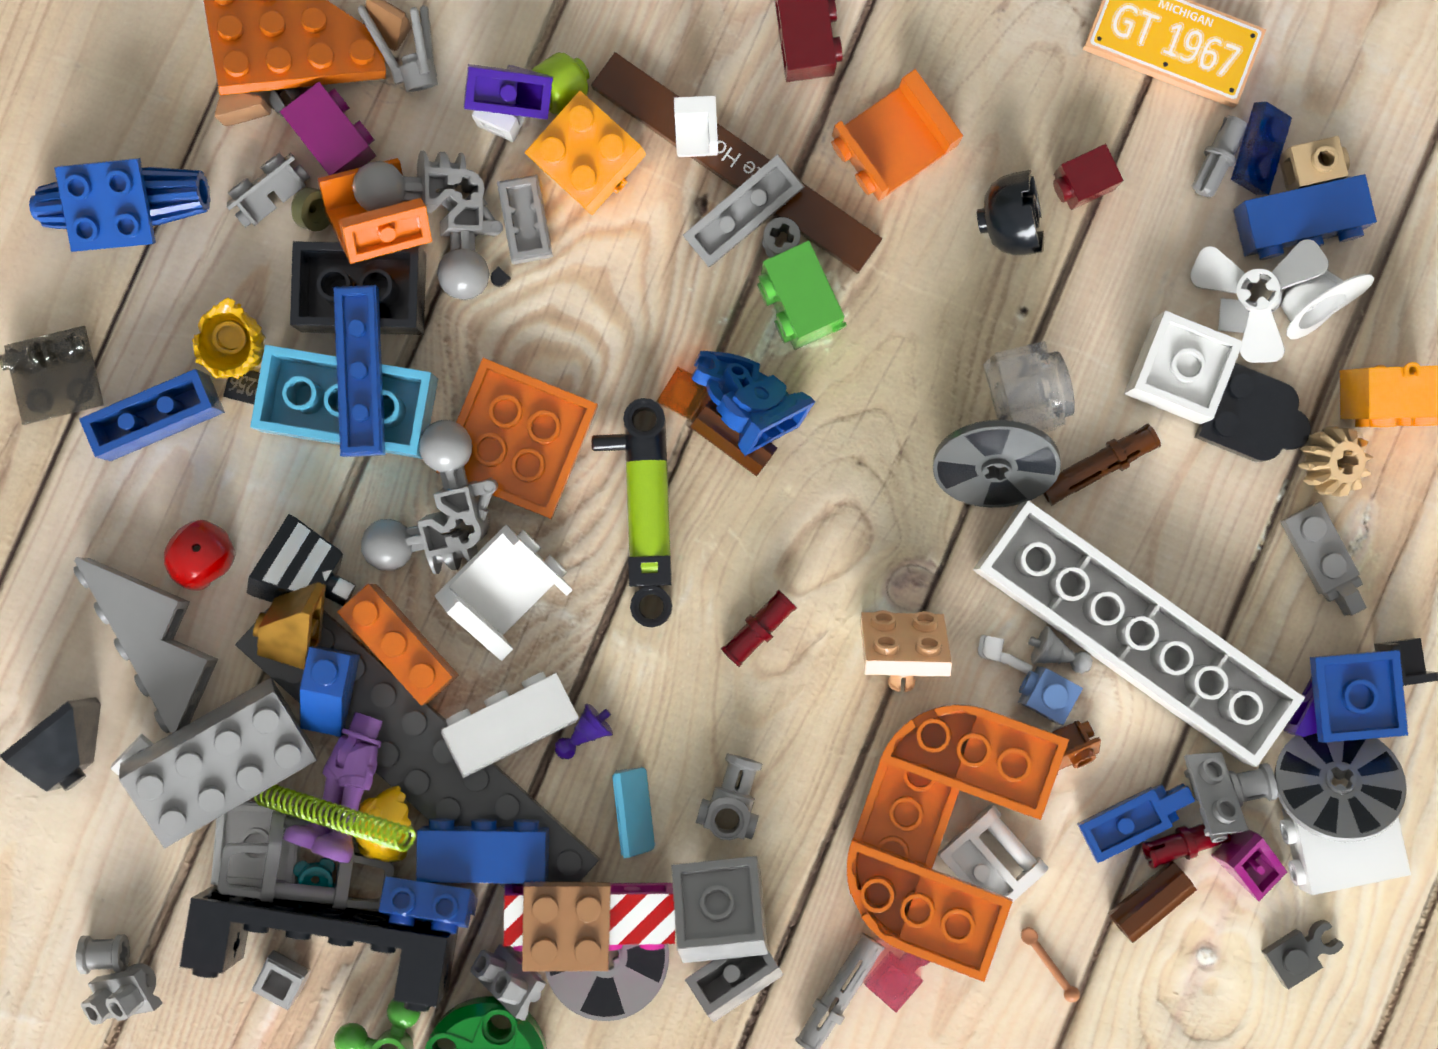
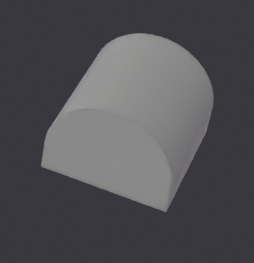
(281, 980)

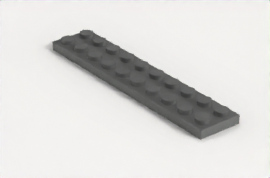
(419, 759)

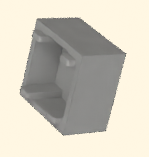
(719, 909)

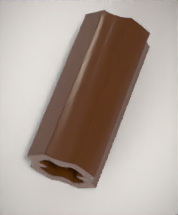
(714, 430)
(1152, 901)

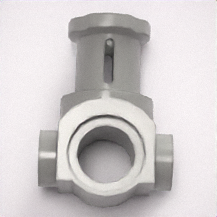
(732, 798)

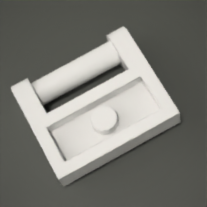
(978, 865)

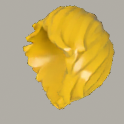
(228, 341)

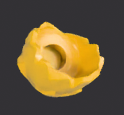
(388, 806)

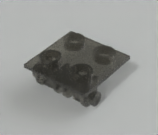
(53, 375)

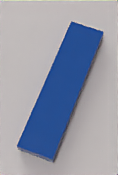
(359, 371)

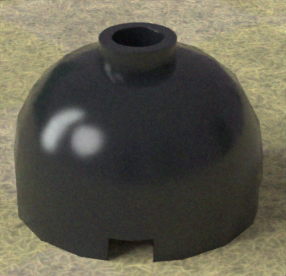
(1013, 215)

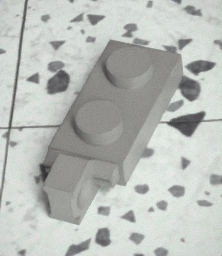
(1325, 557)

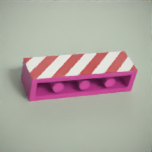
(637, 915)

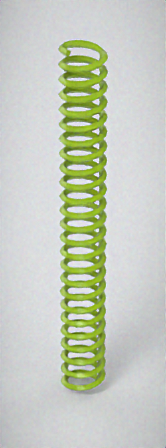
(305, 797)

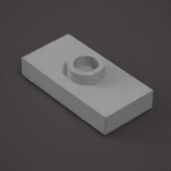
(525, 219)

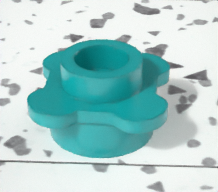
(323, 869)

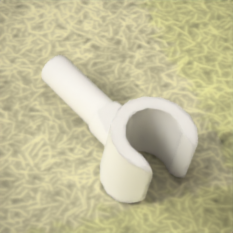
(991, 649)

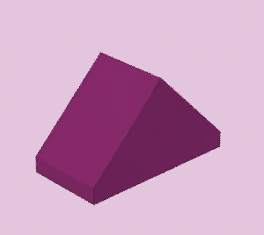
(1250, 862)

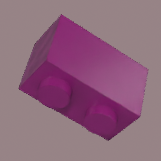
(327, 131)

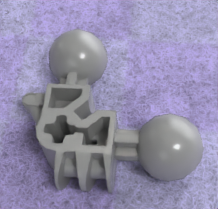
(462, 270)
(390, 544)

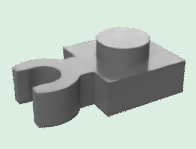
(1296, 956)

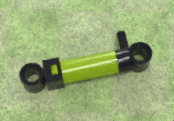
(646, 506)

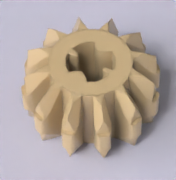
(1335, 461)

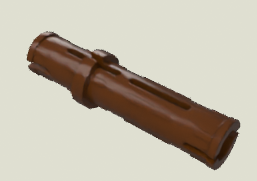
(1109, 459)

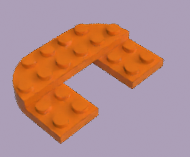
(907, 819)

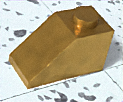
(291, 626)

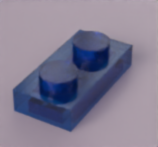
(1261, 148)

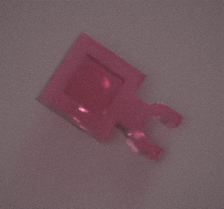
(895, 979)

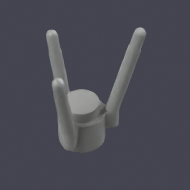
(417, 68)

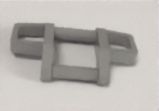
(290, 891)

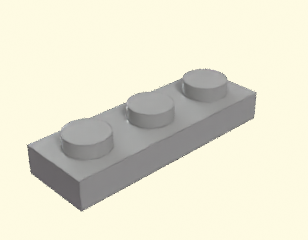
(743, 210)

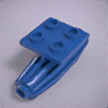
(117, 202)

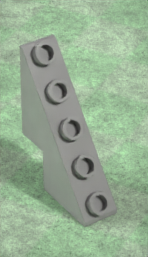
(145, 630)

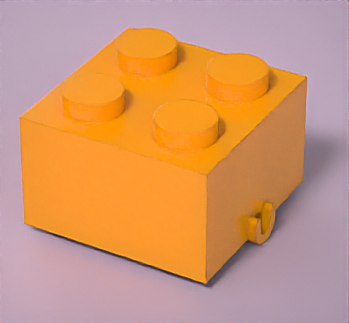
(586, 153)
(1390, 395)

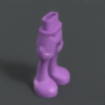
(347, 776)

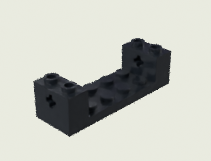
(221, 922)

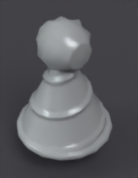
(1053, 650)

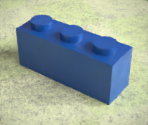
(1310, 213)
(152, 415)
(482, 852)

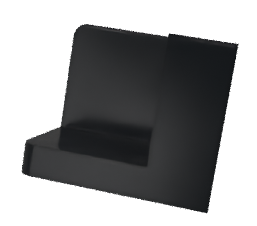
(1411, 660)

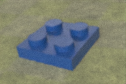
(1359, 696)

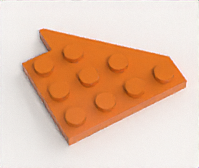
(288, 45)

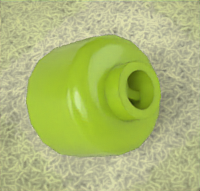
(568, 79)

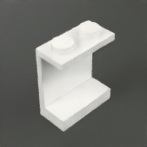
(500, 587)

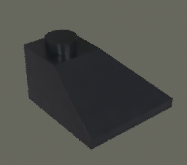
(58, 746)

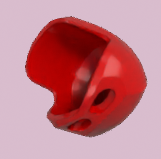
(200, 568)

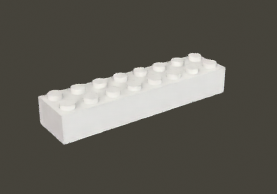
(1138, 634)

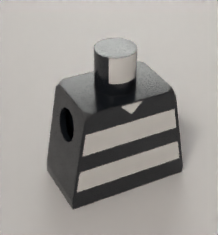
(296, 561)

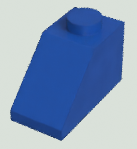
(327, 689)

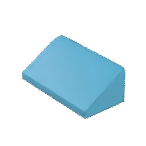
(633, 811)

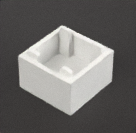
(1183, 367)

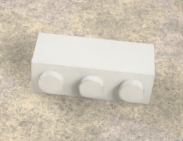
(508, 723)

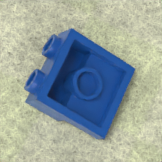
(427, 902)

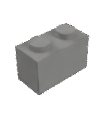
(731, 981)

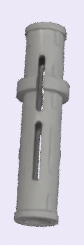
(813, 1036)

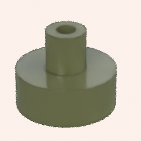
(309, 210)

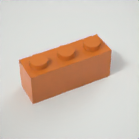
(398, 643)

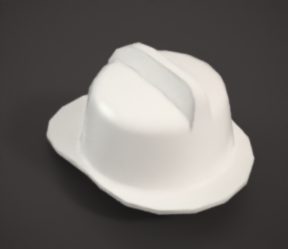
(1317, 299)

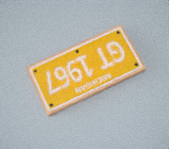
(1178, 44)

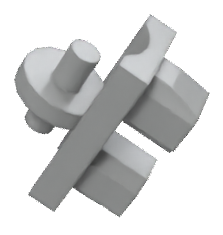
(506, 981)
(122, 994)

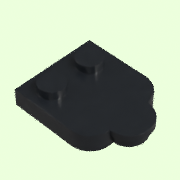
(1256, 417)

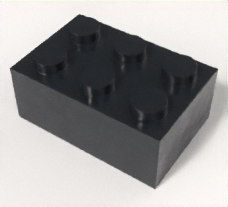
(324, 265)

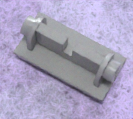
(253, 197)
(1215, 794)

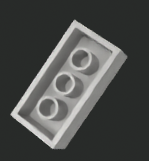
(216, 763)

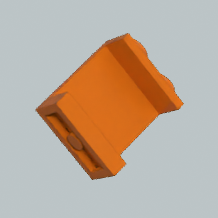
(896, 137)
(372, 232)

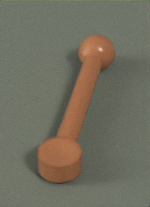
(1030, 937)

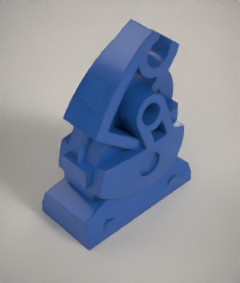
(750, 400)

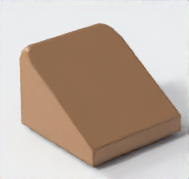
(390, 22)
(240, 108)

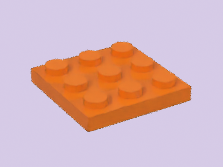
(523, 435)

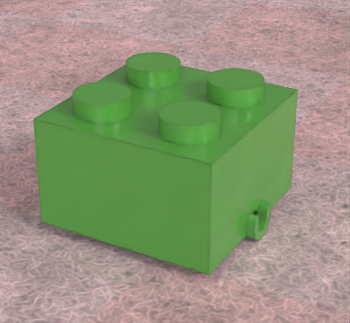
(800, 296)

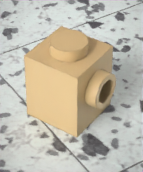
(1314, 163)

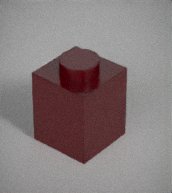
(1087, 177)

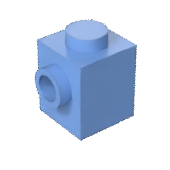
(1049, 694)

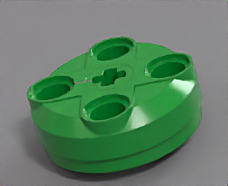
(471, 1027)

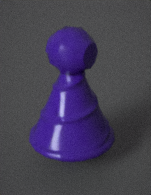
(589, 728)

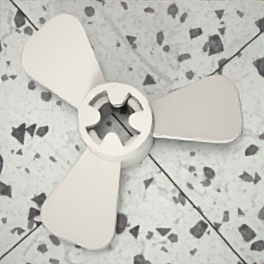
(1261, 336)

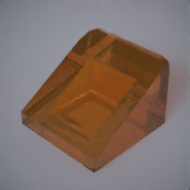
(683, 395)

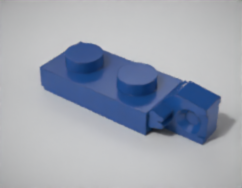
(1133, 820)

